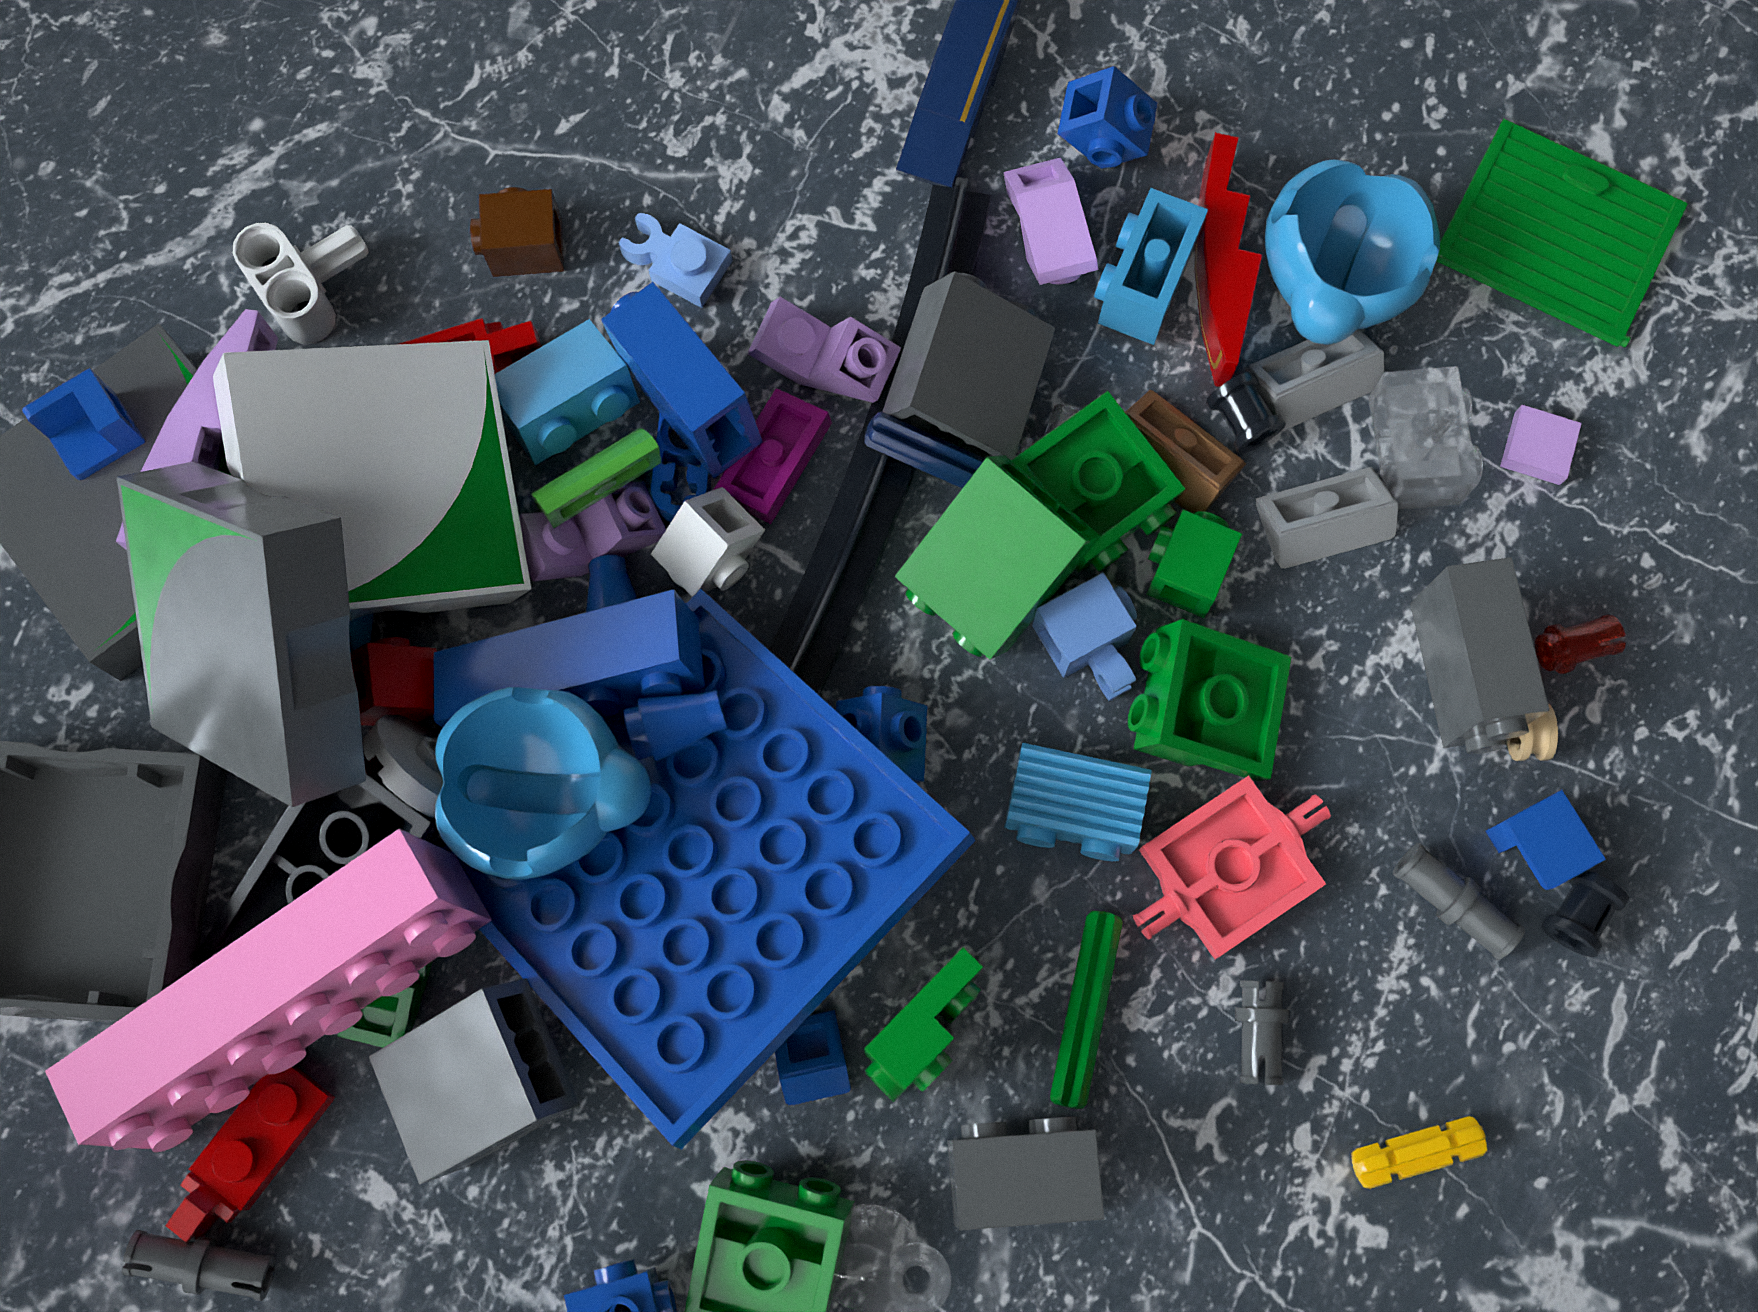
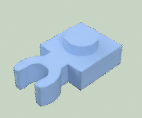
(681, 263)

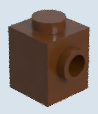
(519, 232)

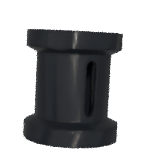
(1245, 412)
(1585, 913)

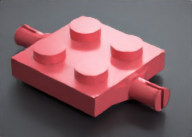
(1232, 867)

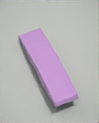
(193, 424)

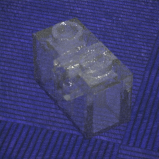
(1409, 462)

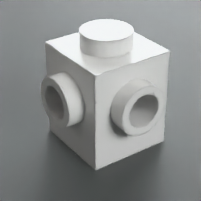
(708, 542)

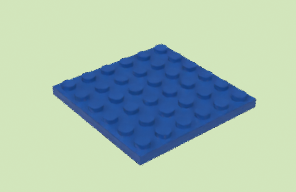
(733, 896)

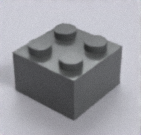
(1024, 1177)

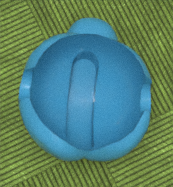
(1349, 248)
(532, 782)

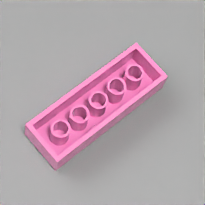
(269, 996)

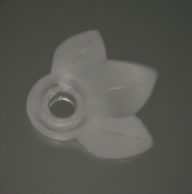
(877, 1262)

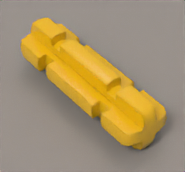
(1419, 1152)

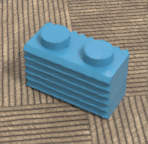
(1077, 802)

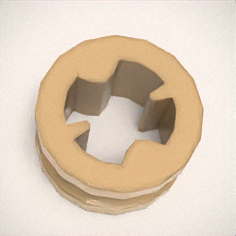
(1540, 740)

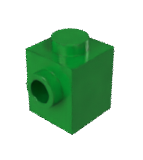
(1192, 561)

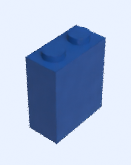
(682, 379)

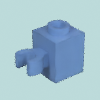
(1087, 630)

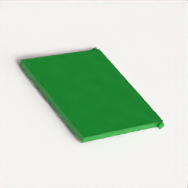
(1560, 232)

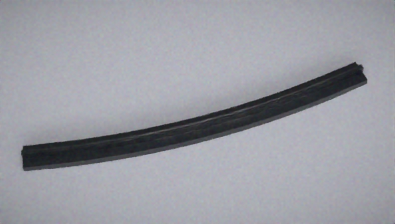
(874, 482)

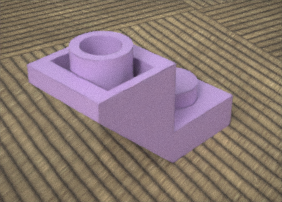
(1051, 222)
(834, 359)
(611, 526)

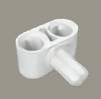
(296, 275)

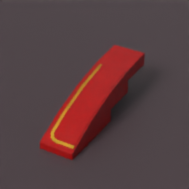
(1222, 271)

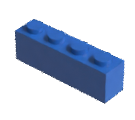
(598, 655)

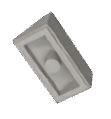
(1318, 376)
(1328, 517)

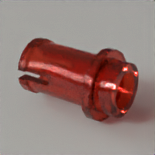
(1565, 647)

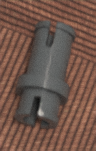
(1262, 1031)

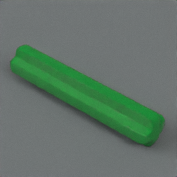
(1086, 1010)

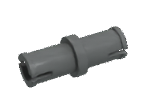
(1459, 901)
(199, 1265)

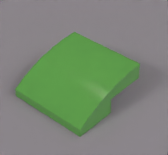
(597, 477)

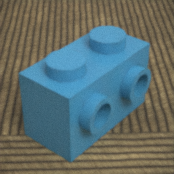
(1151, 266)
(564, 391)

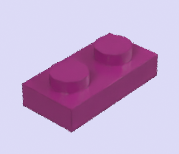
(769, 472)

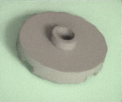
(408, 760)

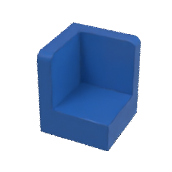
(85, 424)
(1549, 840)

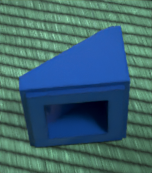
(813, 1061)

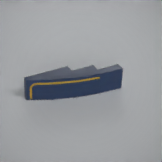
(957, 89)

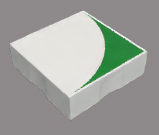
(398, 449)

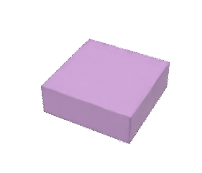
(1541, 445)

